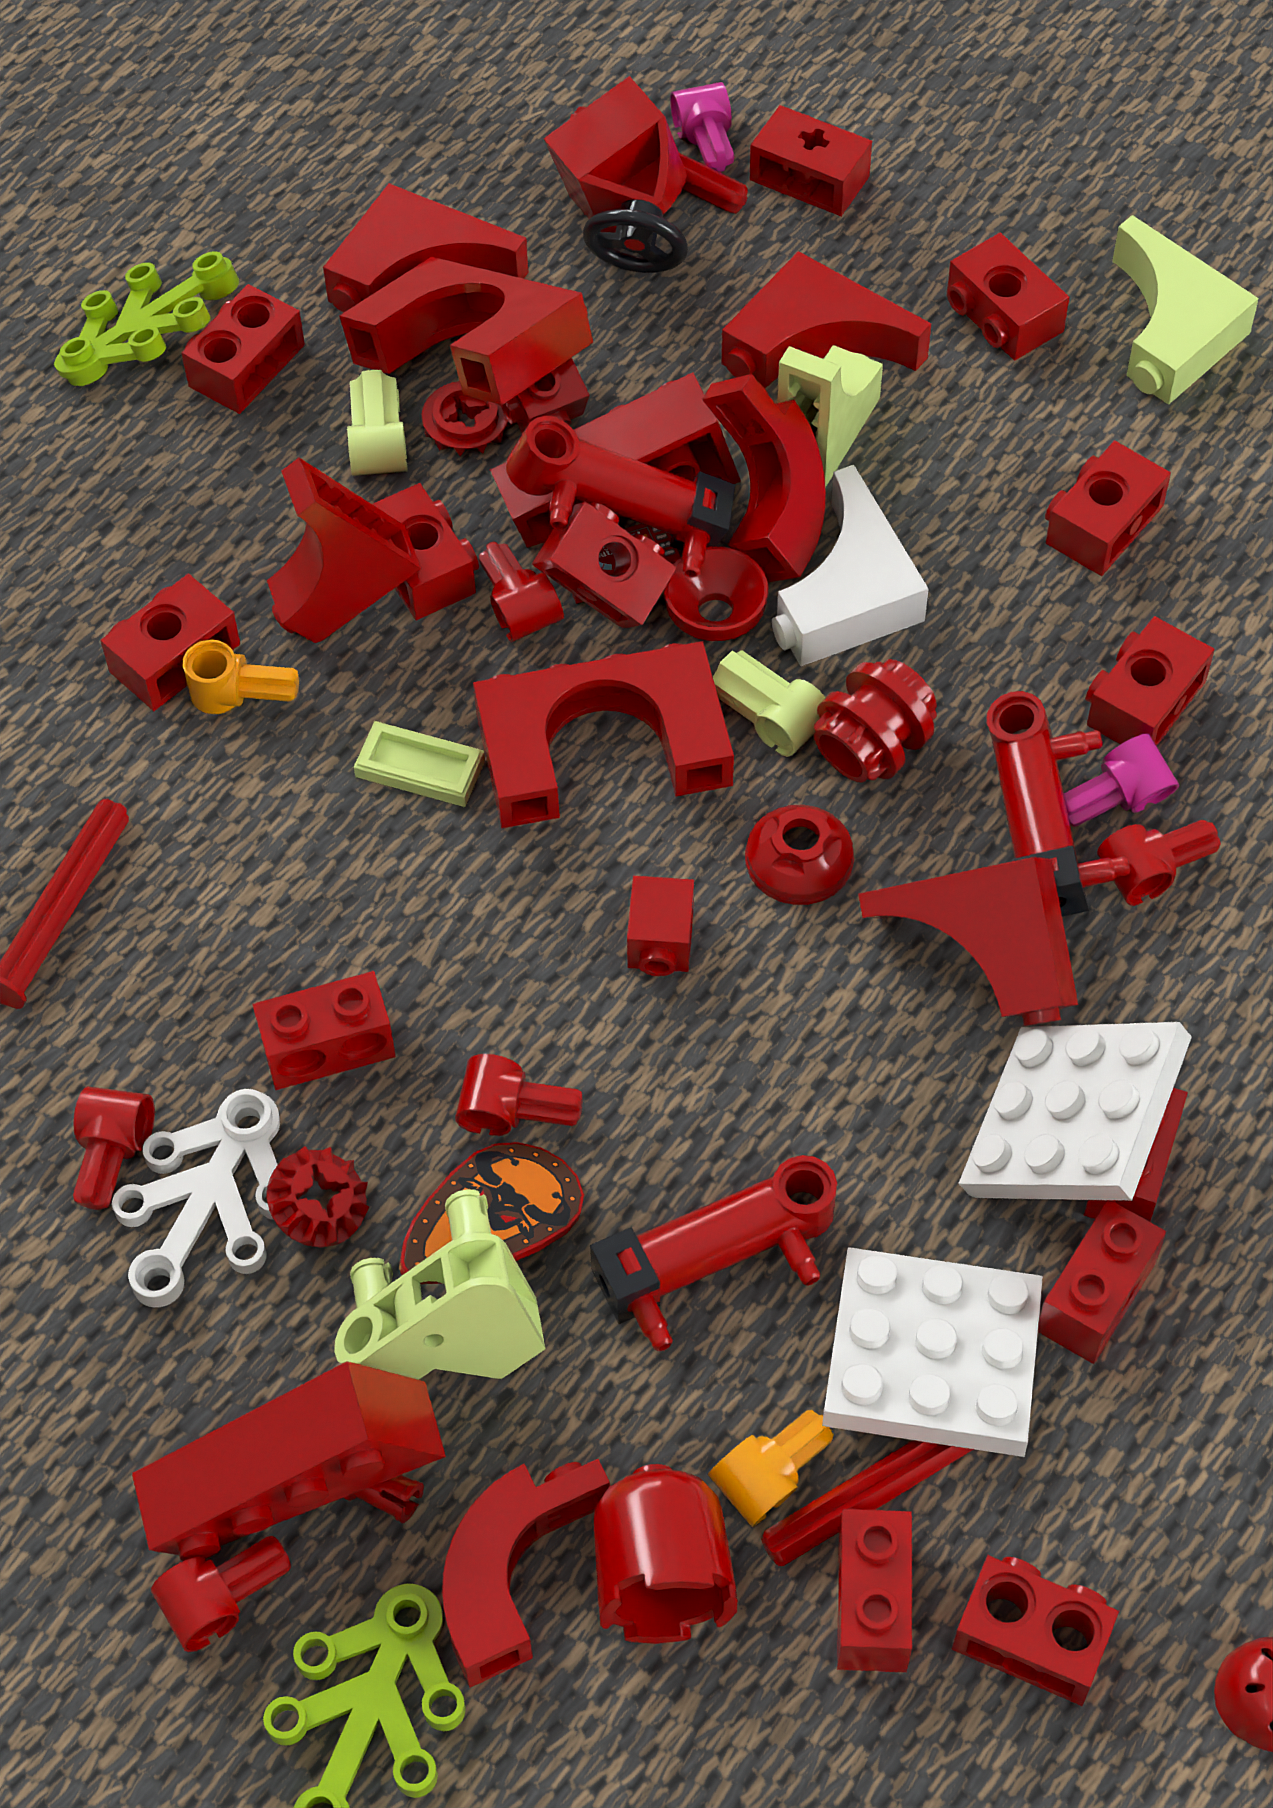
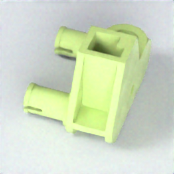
(478, 1328)

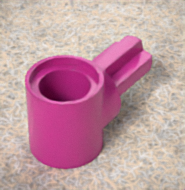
(704, 120)
(1130, 777)

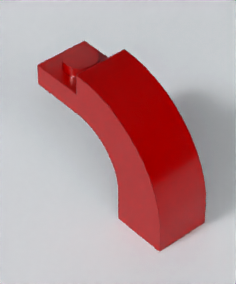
(784, 475)
(485, 1552)

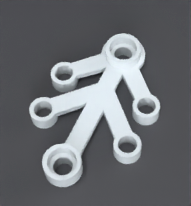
(206, 1187)

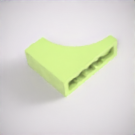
(1191, 308)
(833, 395)

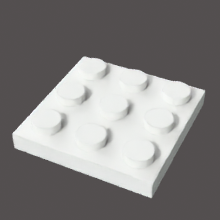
(1076, 1112)
(934, 1352)

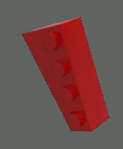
(661, 429)

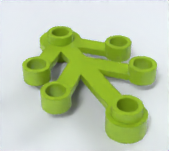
(141, 322)
(373, 1694)

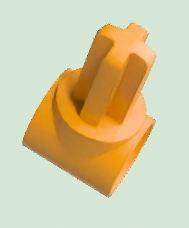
(233, 678)
(764, 1470)

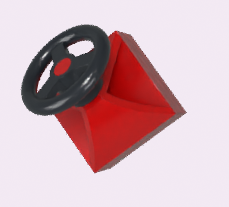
(623, 177)

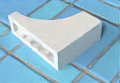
(859, 589)

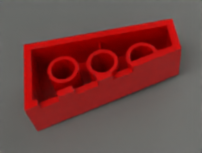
(287, 1459)

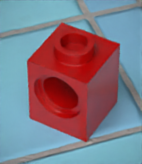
(660, 925)

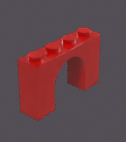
(511, 324)
(661, 687)

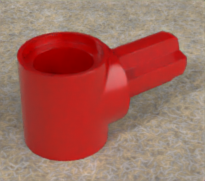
(520, 596)
(1156, 856)
(498, 1097)
(110, 1129)
(203, 1597)

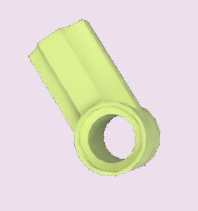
(376, 432)
(779, 709)

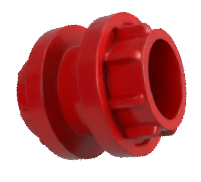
(870, 725)

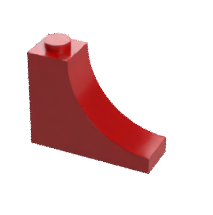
(407, 230)
(812, 311)
(344, 558)
(1006, 921)

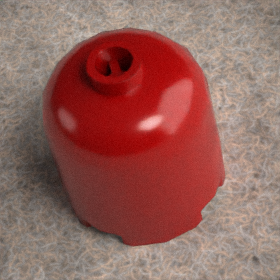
(662, 1556)

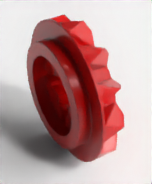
(441, 422)
(304, 1218)

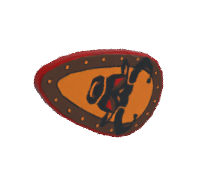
(528, 1195)

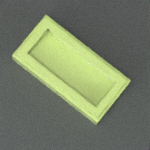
(419, 763)

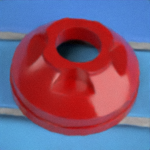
(724, 577)
(795, 874)

